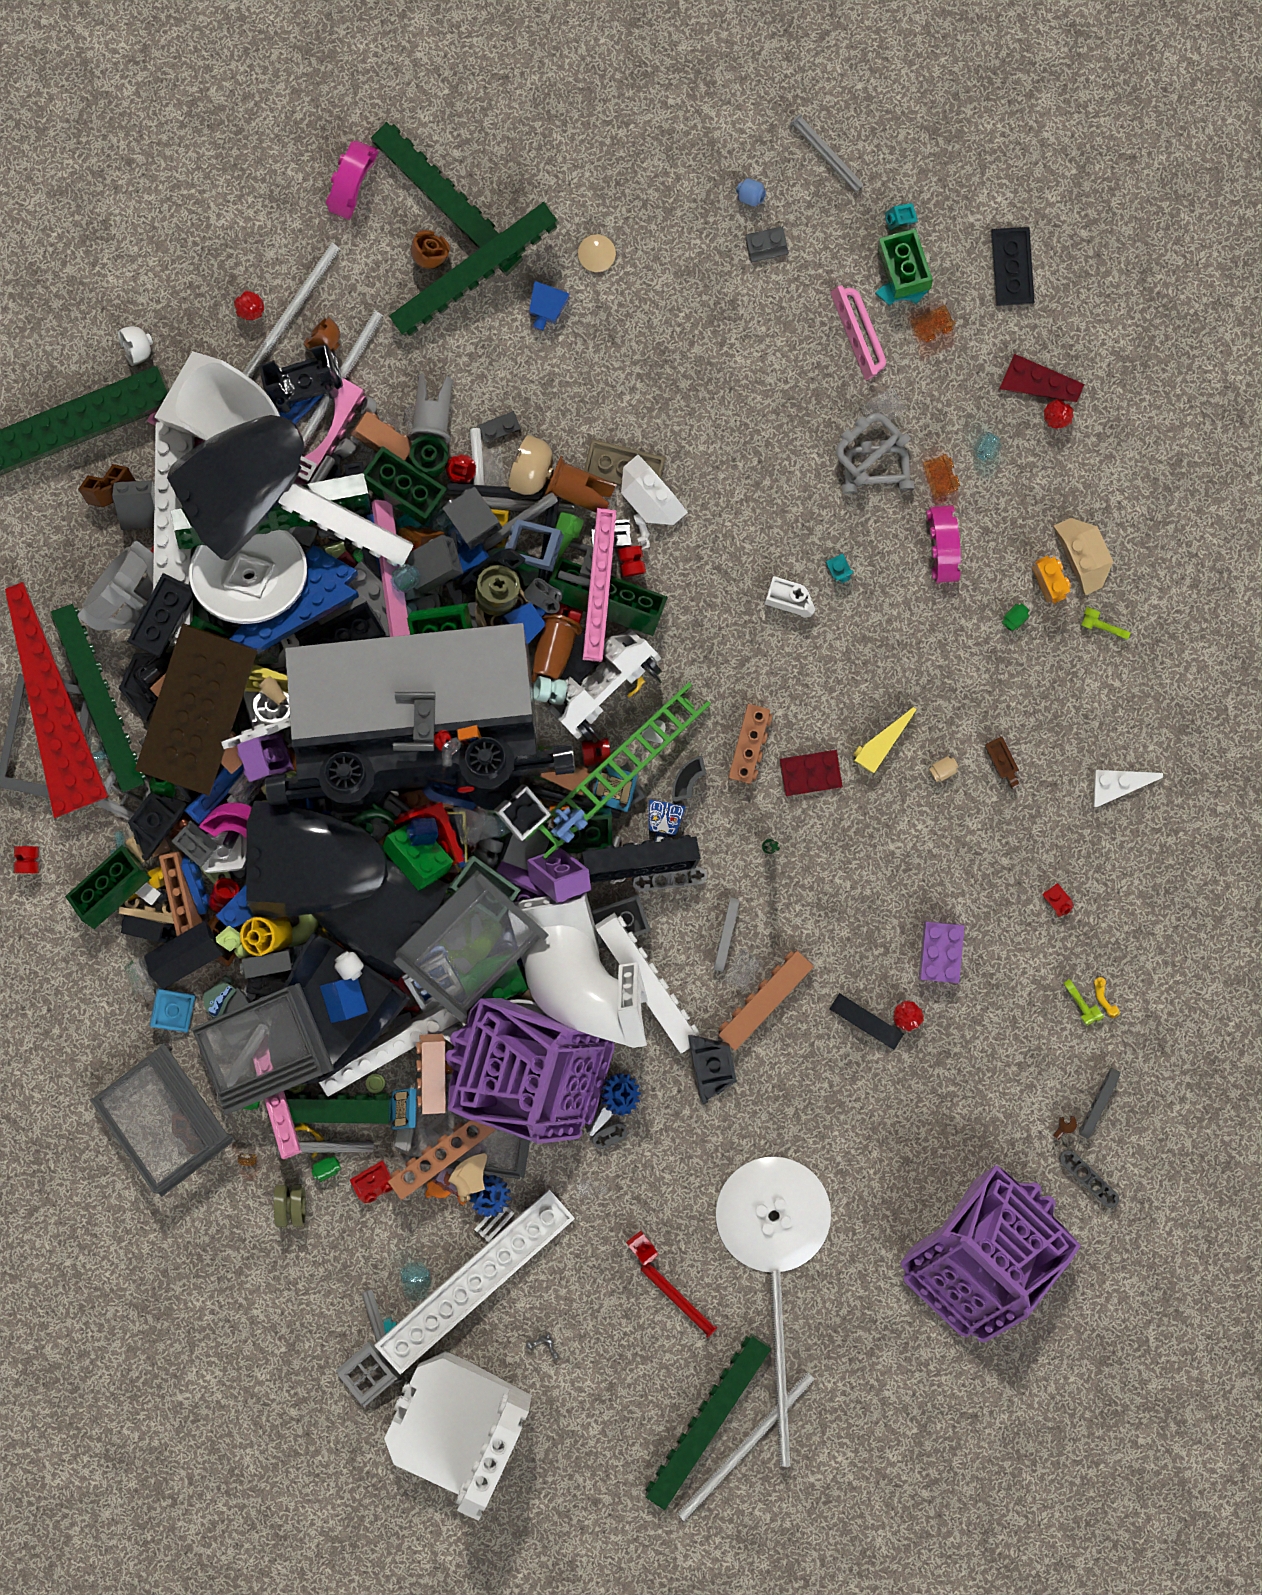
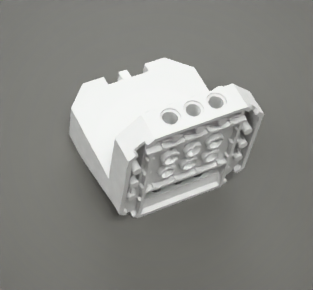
(457, 1428)

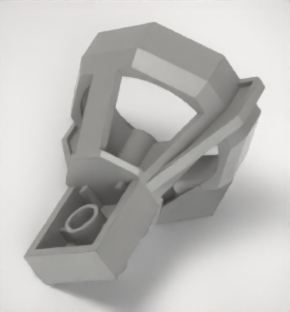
(116, 587)

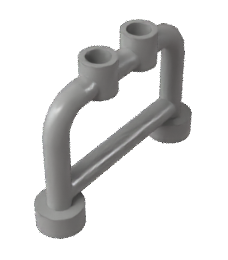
(848, 436)
(865, 449)

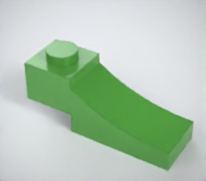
(570, 527)

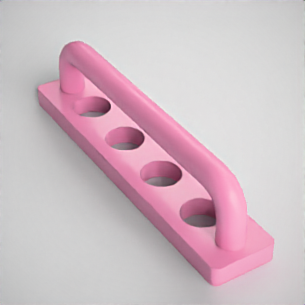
(854, 333)

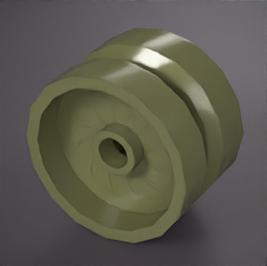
(497, 590)
(290, 1205)

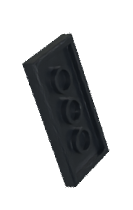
(1012, 266)
(161, 616)

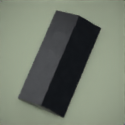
(353, 625)
(183, 955)

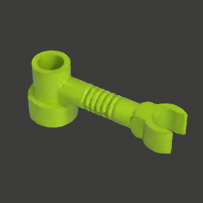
(1091, 619)
(1090, 1014)

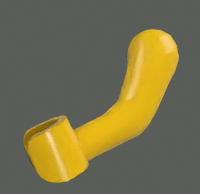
(1100, 983)

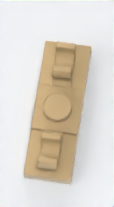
(148, 912)

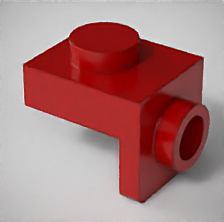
(1058, 900)
(642, 1248)

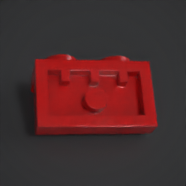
(372, 1182)

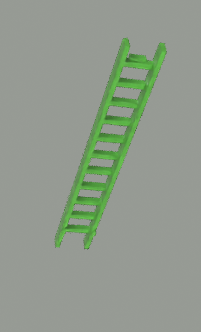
(626, 778)

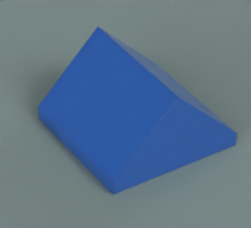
(344, 999)

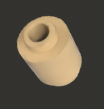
(943, 769)

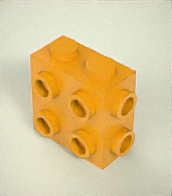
(1051, 579)

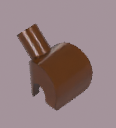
(1065, 1127)

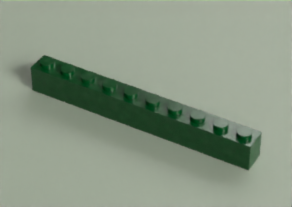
(437, 189)
(474, 269)
(96, 697)
(708, 1421)

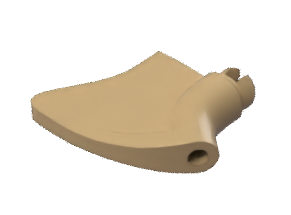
(469, 1176)

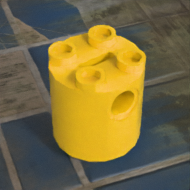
(266, 935)

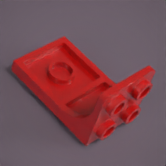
(446, 836)

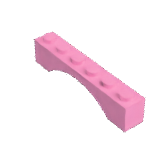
(345, 404)

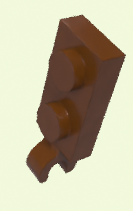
(1003, 760)

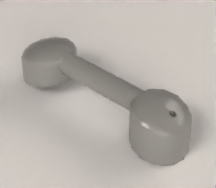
(347, 447)

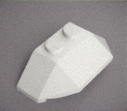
(650, 494)

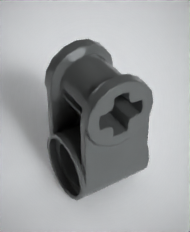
(542, 594)

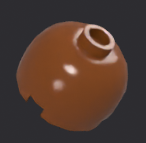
(429, 250)
(326, 333)

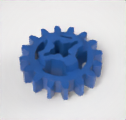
(621, 1103)
(498, 1196)

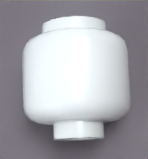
(349, 965)

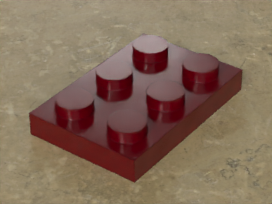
(811, 772)

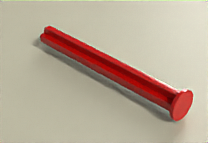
(674, 1295)

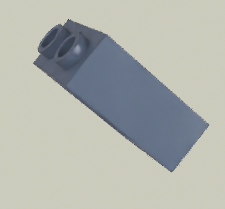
(552, 548)

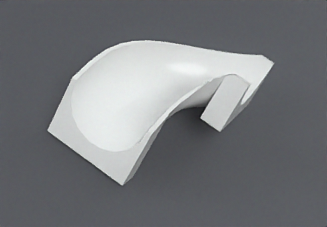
(212, 398)
(571, 981)

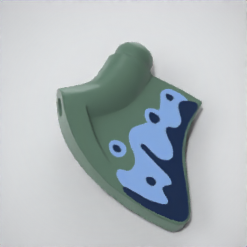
(218, 996)

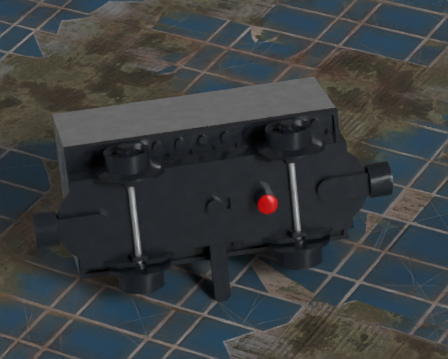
(349, 717)

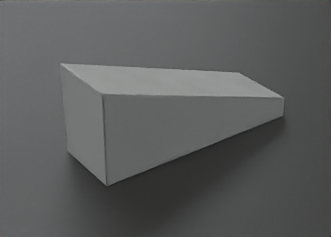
(600, 1118)

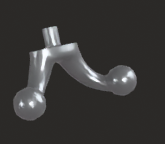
(543, 1338)

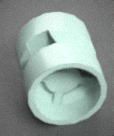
(553, 690)

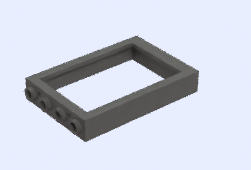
(20, 785)

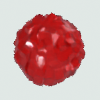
(249, 306)
(1058, 414)
(461, 469)
(908, 1015)

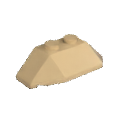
(1085, 552)

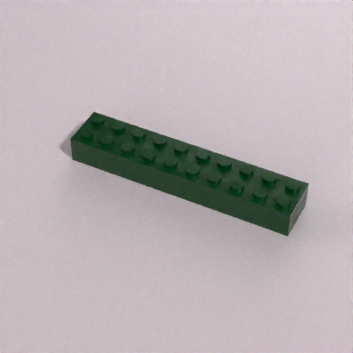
(82, 419)
(346, 491)

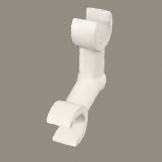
(643, 530)

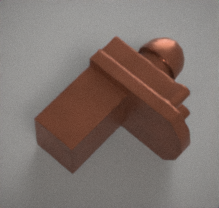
(181, 823)

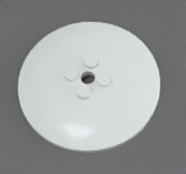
(277, 581)
(769, 1186)

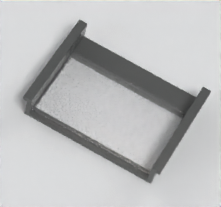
(468, 945)
(262, 1048)
(161, 1121)
(505, 1152)

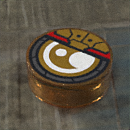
(247, 1159)

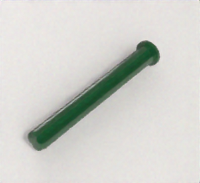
(770, 846)

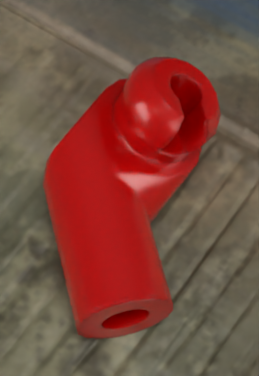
(440, 738)

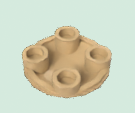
(596, 253)

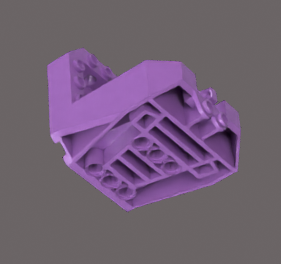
(526, 1072)
(1000, 1248)

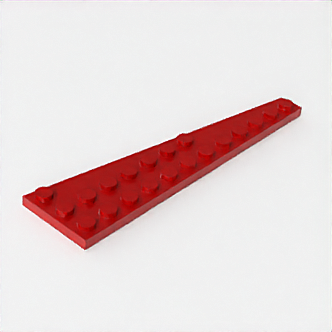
(64, 750)

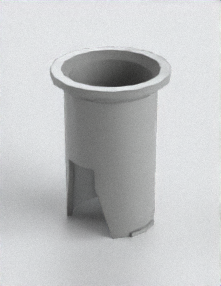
(431, 416)

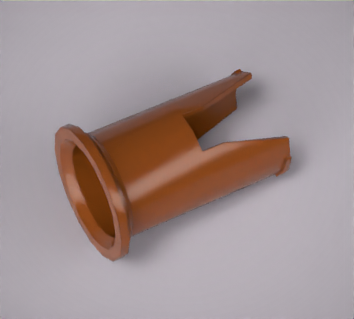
(580, 487)
(554, 646)

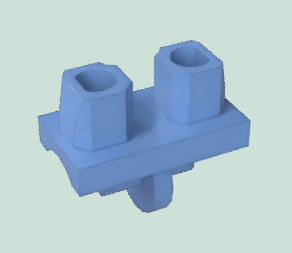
(565, 822)

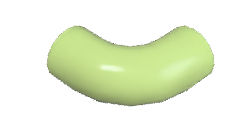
(304, 929)

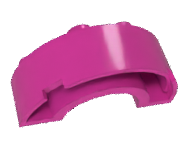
(349, 178)
(947, 543)
(227, 817)

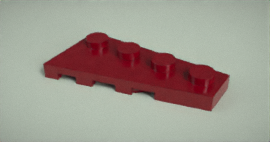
(1034, 379)

